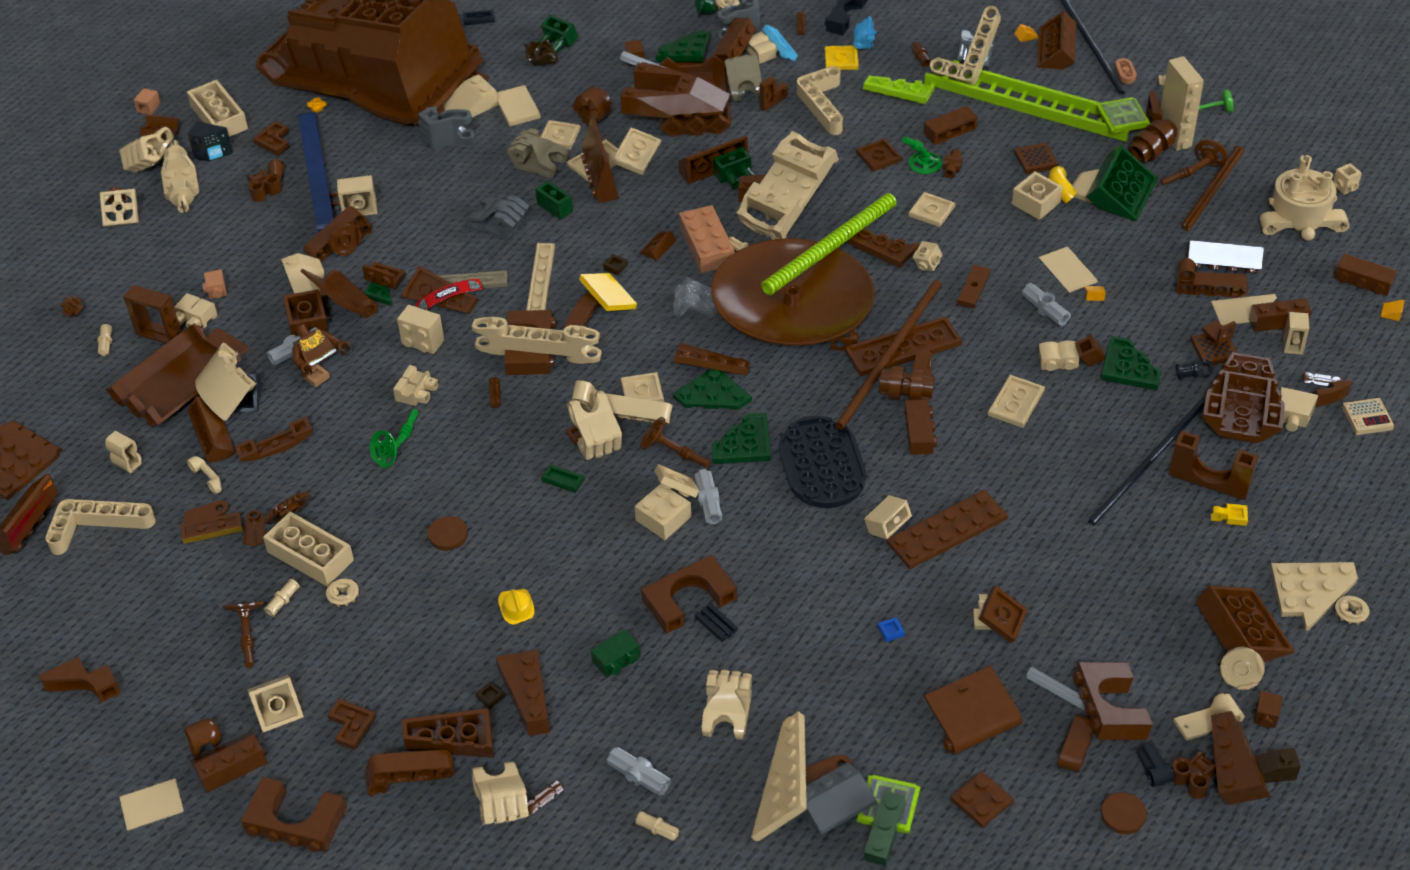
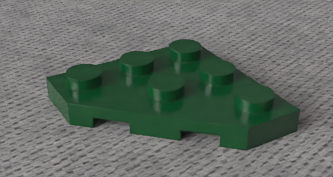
(688, 48)
(1129, 366)
(712, 391)
(744, 442)

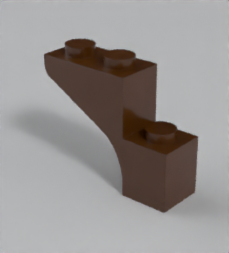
(74, 677)

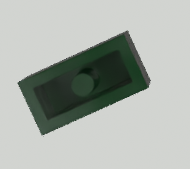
(554, 199)
(615, 653)

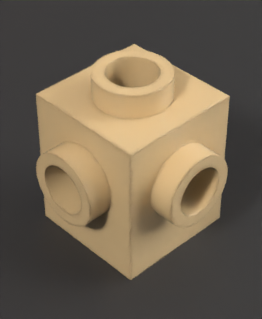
(1347, 178)
(927, 256)

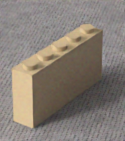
(1182, 99)

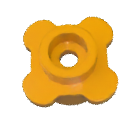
(316, 105)

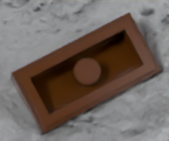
(659, 245)

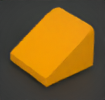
(1025, 33)
(1095, 293)
(1392, 310)

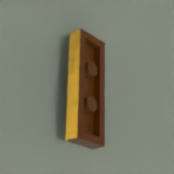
(211, 527)

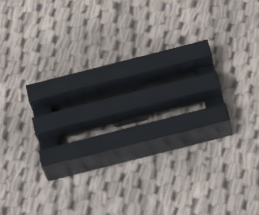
(478, 17)
(706, 611)

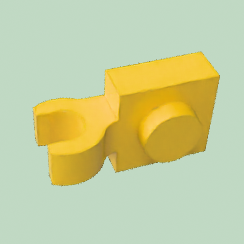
(1233, 514)

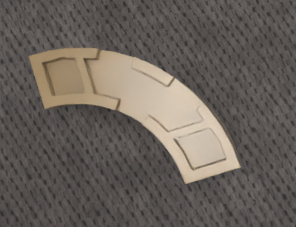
(222, 383)

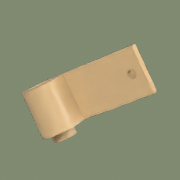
(1199, 722)

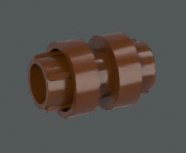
(1153, 140)
(916, 385)

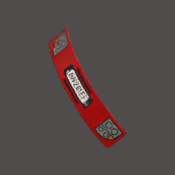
(448, 291)

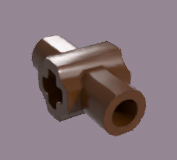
(952, 163)

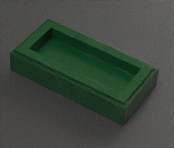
(562, 478)

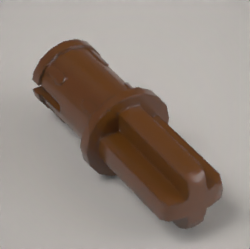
(921, 54)

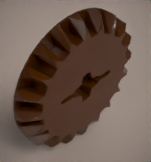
(291, 504)

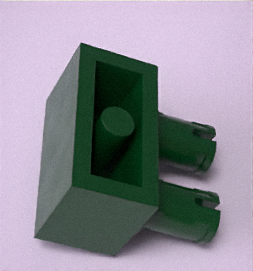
(559, 31)
(731, 166)

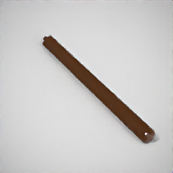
(1212, 188)

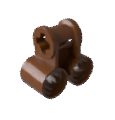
(263, 184)
(1196, 772)

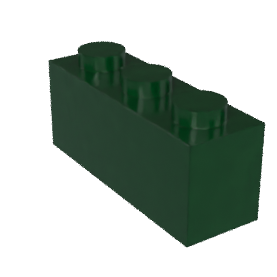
(885, 828)

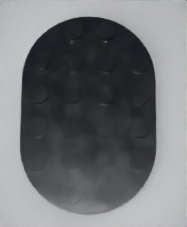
(822, 462)

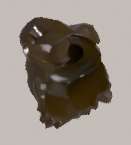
(541, 53)

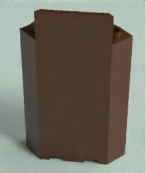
(712, 71)
(169, 375)

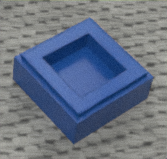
(891, 629)

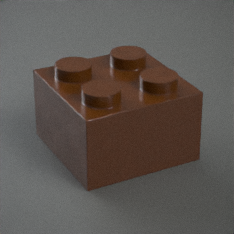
(305, 308)

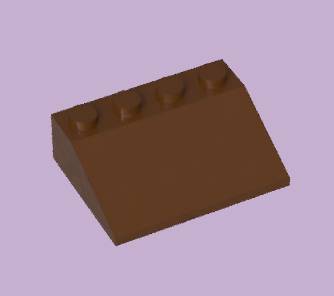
(598, 165)
(1243, 621)

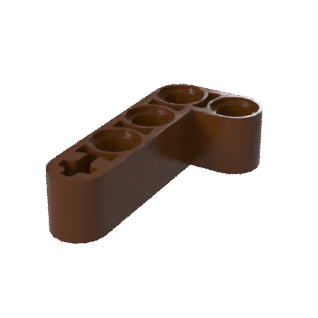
(318, 245)
(1207, 282)
(406, 767)

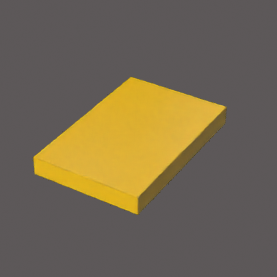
(608, 291)

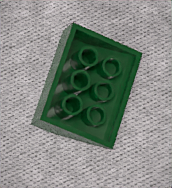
(1122, 185)

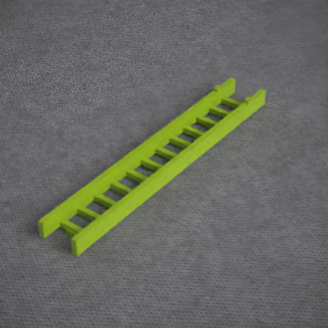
(1027, 107)

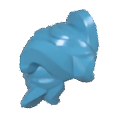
(864, 34)

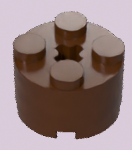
(591, 104)

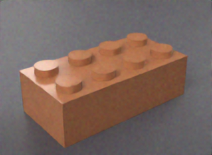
(705, 237)

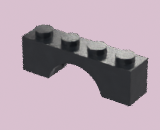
(838, 20)

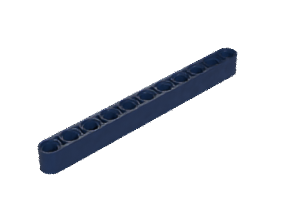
(316, 170)

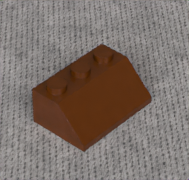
(229, 761)

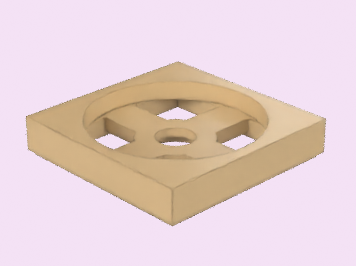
(104, 196)

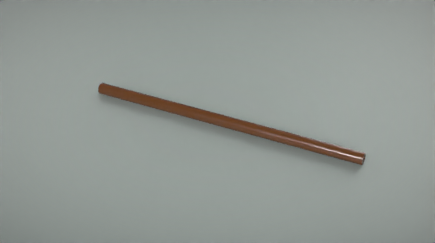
(888, 354)

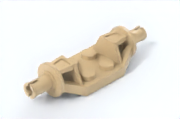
(179, 177)

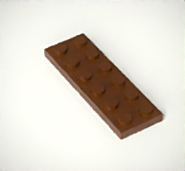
(930, 336)
(947, 529)

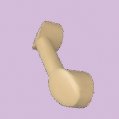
(197, 464)

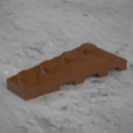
(884, 248)
(425, 282)
(704, 358)

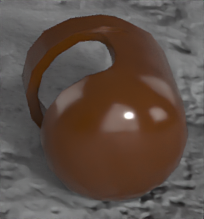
(202, 733)

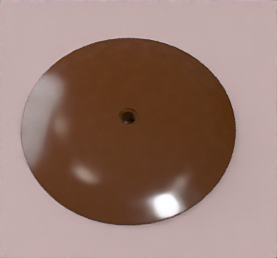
(808, 310)

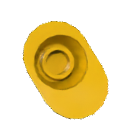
(516, 606)

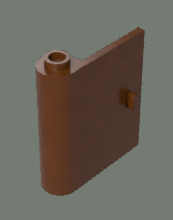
(343, 292)
(975, 713)

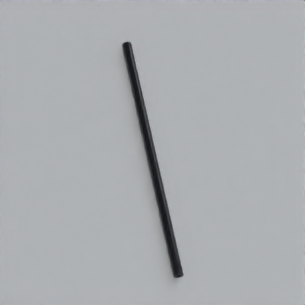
(1094, 48)
(1147, 462)

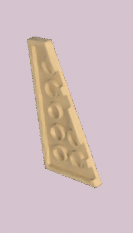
(786, 782)

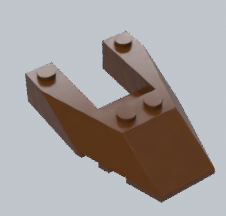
(676, 94)

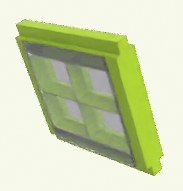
(1123, 115)
(877, 786)

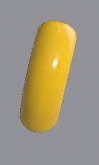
(1058, 176)

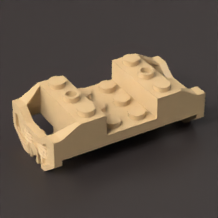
(787, 185)

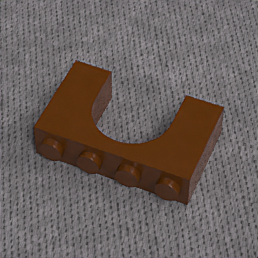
(529, 362)
(1189, 467)
(703, 574)
(1107, 720)
(312, 833)

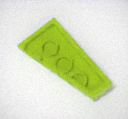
(899, 88)

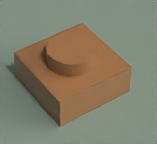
(318, 376)

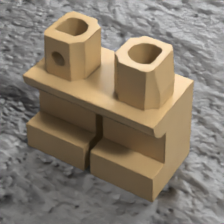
(195, 310)
(413, 387)

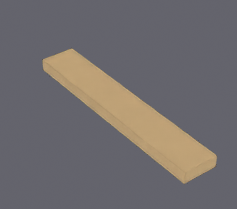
(541, 276)

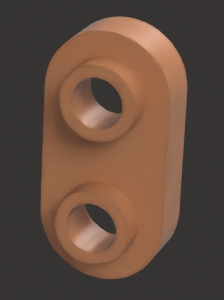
(1125, 71)

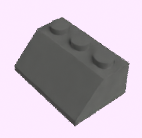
(836, 798)

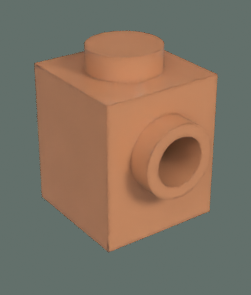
(147, 101)
(214, 284)

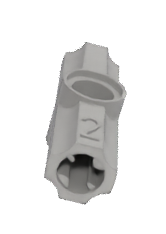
(1046, 304)
(283, 351)
(708, 496)
(639, 771)

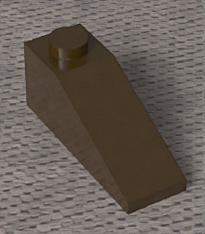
(1279, 765)

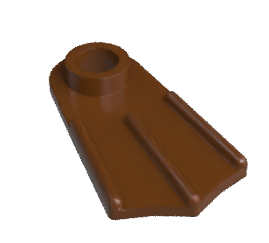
(206, 511)
(254, 529)
(824, 767)

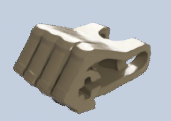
(743, 75)
(536, 154)

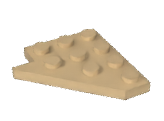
(1311, 587)

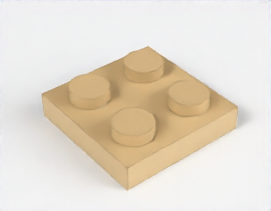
(672, 479)

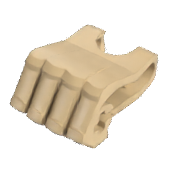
(145, 151)
(598, 428)
(727, 701)
(500, 796)

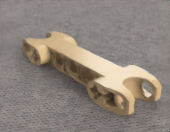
(568, 343)

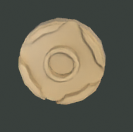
(1242, 668)

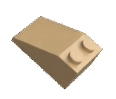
(473, 95)

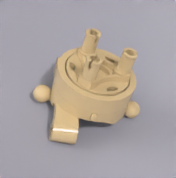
(1304, 202)

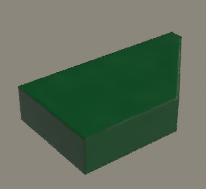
(378, 293)

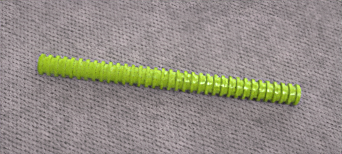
(828, 244)

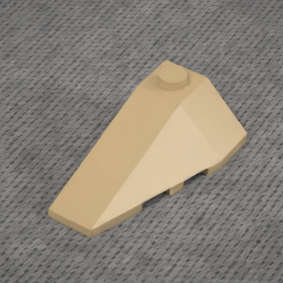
(293, 266)

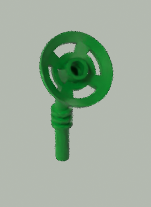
(925, 157)
(388, 447)

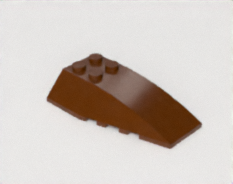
(1245, 400)

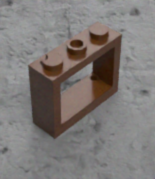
(136, 301)

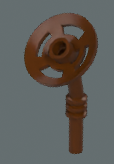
(1209, 158)
(655, 434)
(246, 640)

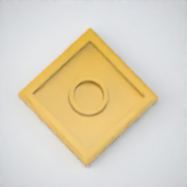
(842, 57)

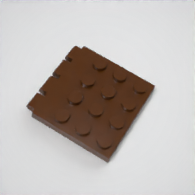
(22, 457)

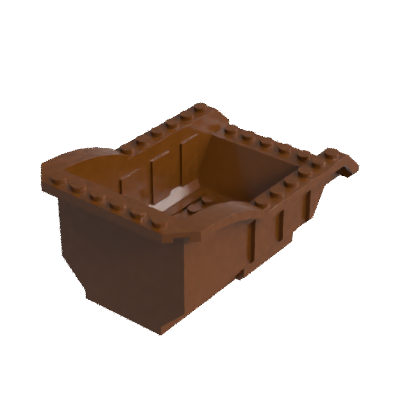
(375, 52)

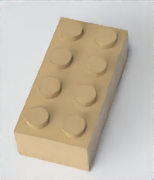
(217, 107)
(308, 548)

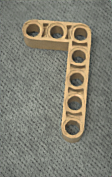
(973, 53)
(810, 92)
(623, 406)
(94, 513)

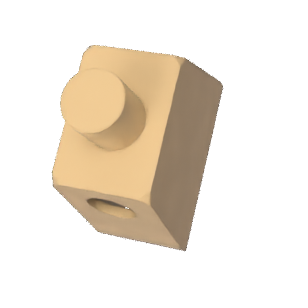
(1298, 407)

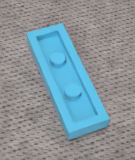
(781, 44)

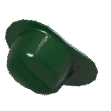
(705, 6)

